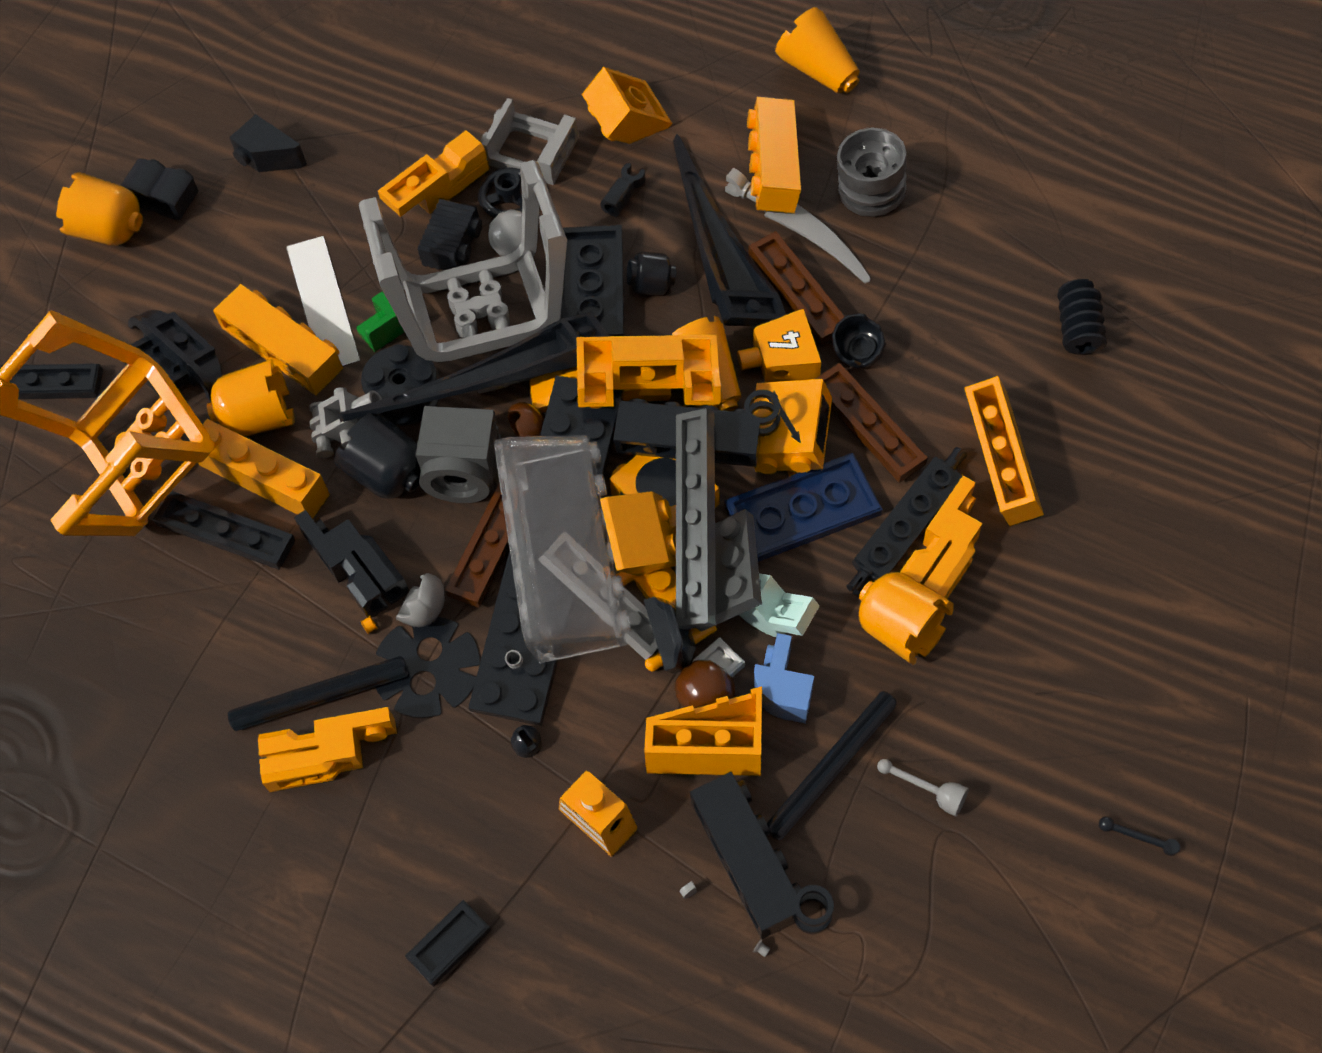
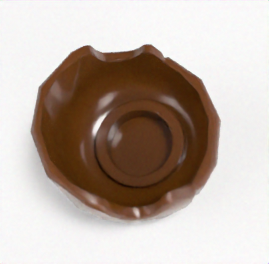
(525, 419)
(703, 683)

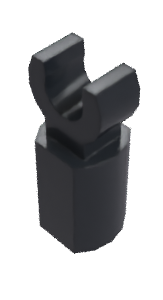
(622, 191)

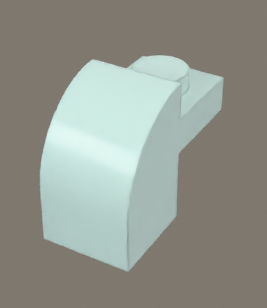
(780, 610)

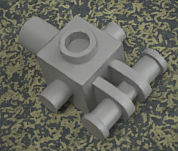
(326, 421)

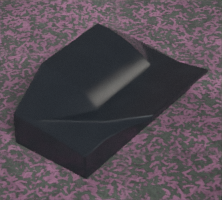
(674, 644)

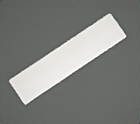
(322, 296)

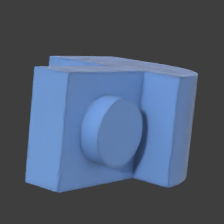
(783, 691)

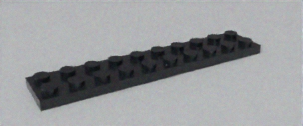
(524, 691)

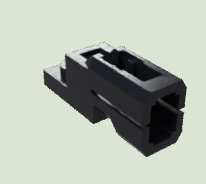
(346, 553)

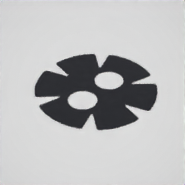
(450, 681)

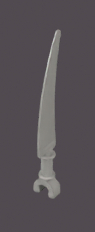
(802, 223)

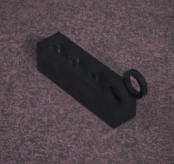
(651, 429)
(752, 863)

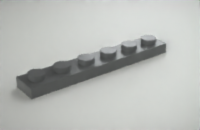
(695, 520)

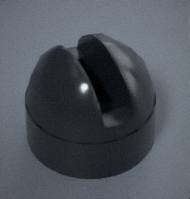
(519, 745)

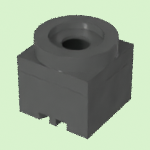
(458, 453)

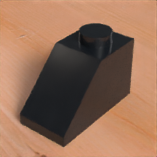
(266, 147)

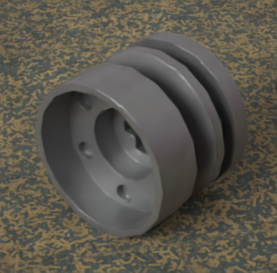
(872, 171)

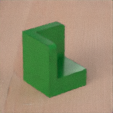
(382, 326)

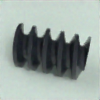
(1081, 317)

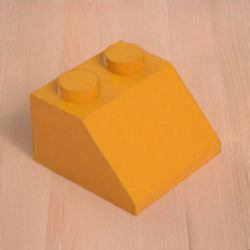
(624, 106)
(640, 532)

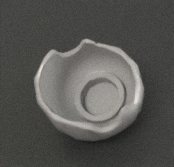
(505, 232)
(423, 602)

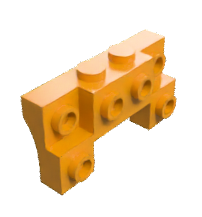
(648, 364)

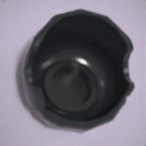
(858, 341)

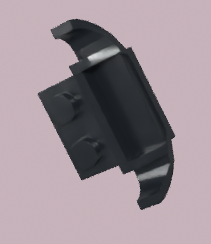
(177, 349)

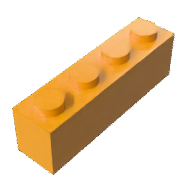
(774, 155)
(277, 337)
(1003, 451)
(264, 471)

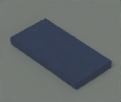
(807, 506)

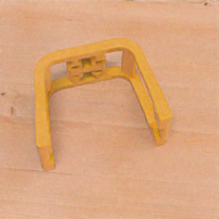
(131, 447)

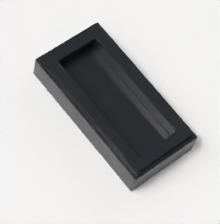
(448, 943)

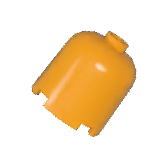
(98, 211)
(251, 400)
(903, 614)

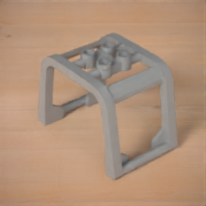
(413, 313)

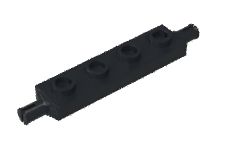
(907, 520)

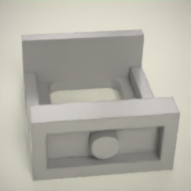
(560, 140)

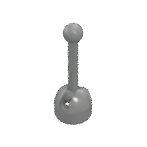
(949, 795)

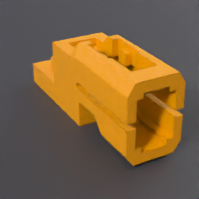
(437, 178)
(948, 542)
(320, 755)

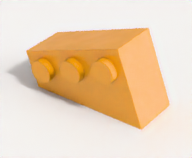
(707, 738)

